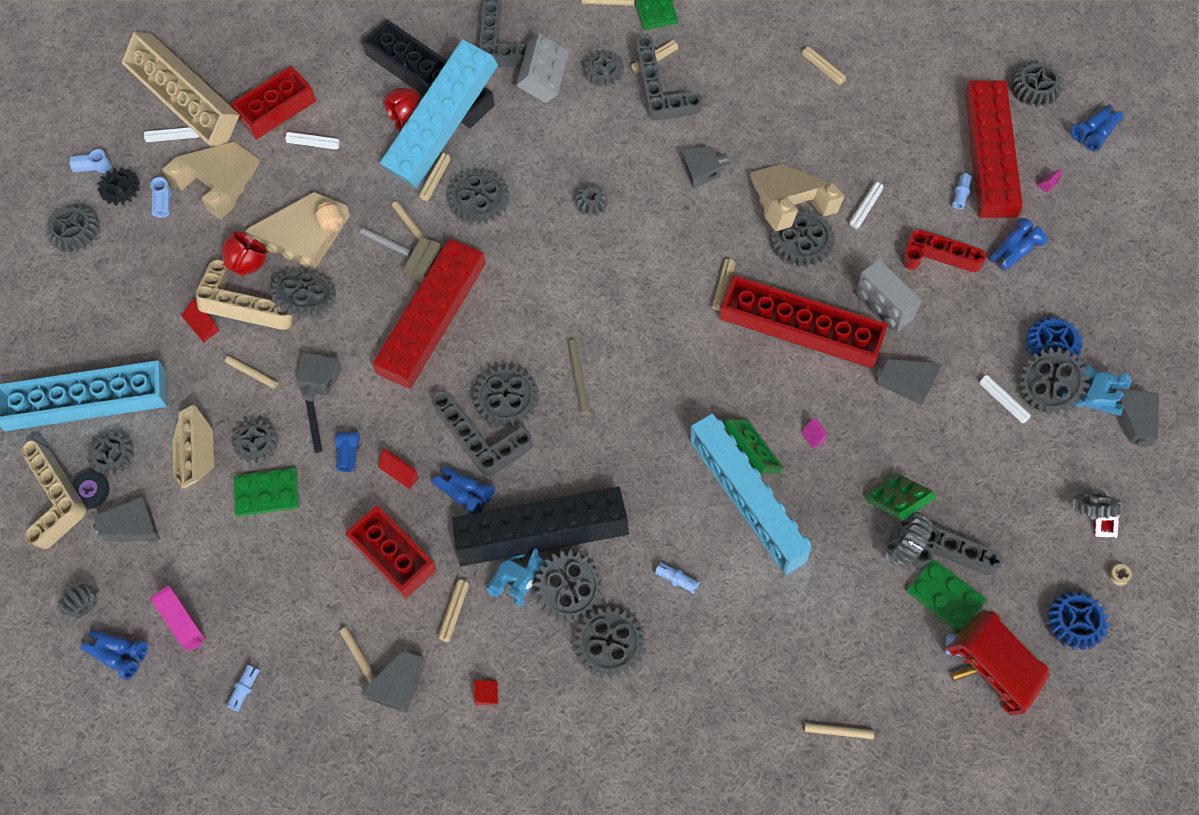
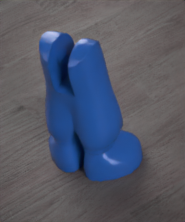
(1098, 125)
(1015, 246)
(461, 487)
(111, 649)

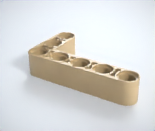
(215, 300)
(67, 504)

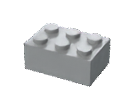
(542, 68)
(887, 296)

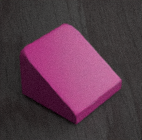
(1050, 180)
(814, 433)

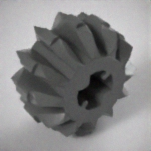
(591, 200)
(77, 602)

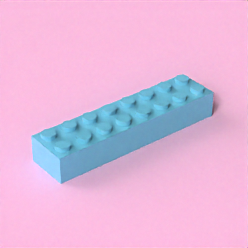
(439, 113)
(82, 395)
(750, 494)

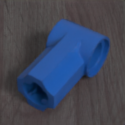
(347, 447)

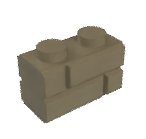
(422, 259)

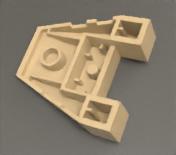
(221, 168)
(784, 186)

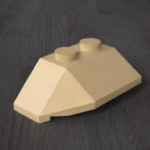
(192, 447)

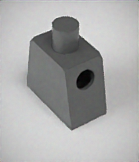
(703, 164)
(317, 375)

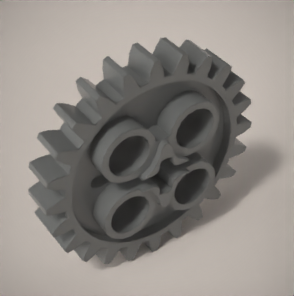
(478, 196)
(804, 238)
(303, 293)
(1035, 379)
(507, 380)
(551, 595)
(604, 661)

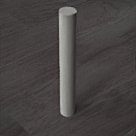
(386, 242)

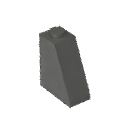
(908, 378)
(1140, 416)
(127, 523)
(397, 682)

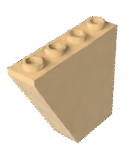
(296, 231)

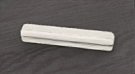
(169, 134)
(312, 140)
(866, 205)
(1005, 399)

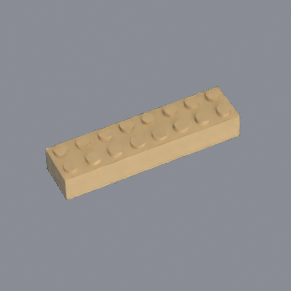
(180, 89)

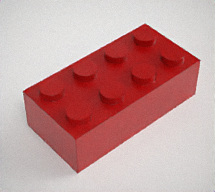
(274, 102)
(391, 551)

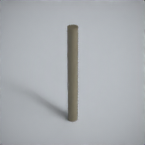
(578, 376)

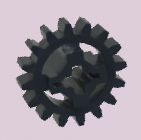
(118, 186)

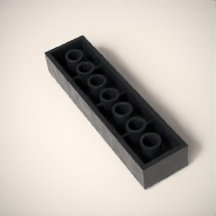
(416, 64)
(540, 526)

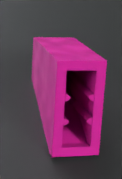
(178, 618)

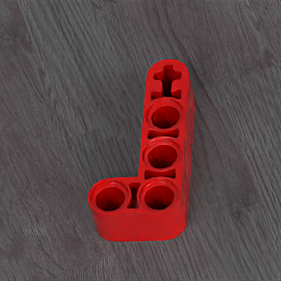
(967, 257)

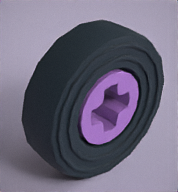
(98, 483)

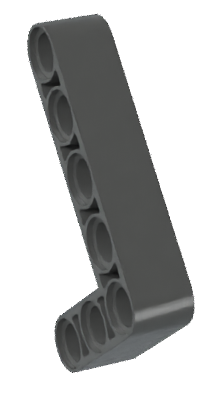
(504, 53)
(658, 100)
(474, 439)

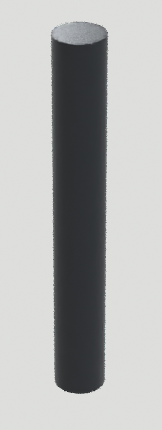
(314, 427)

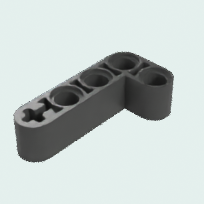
(957, 554)

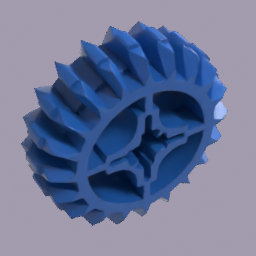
(1052, 330)
(1093, 634)

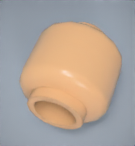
(329, 216)

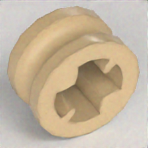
(1113, 576)

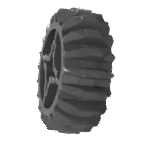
(1026, 81)
(73, 233)
(908, 539)

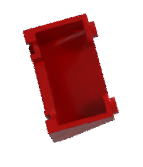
(1001, 661)

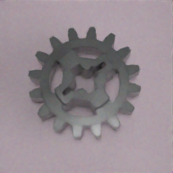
(604, 68)
(257, 442)
(117, 455)
(1097, 505)

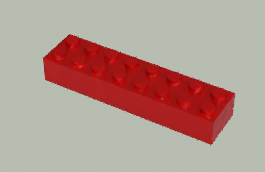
(993, 149)
(429, 313)
(803, 321)

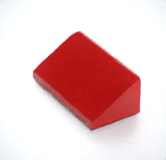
(199, 322)
(397, 469)

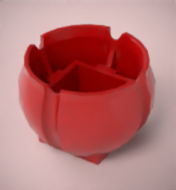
(400, 105)
(243, 254)

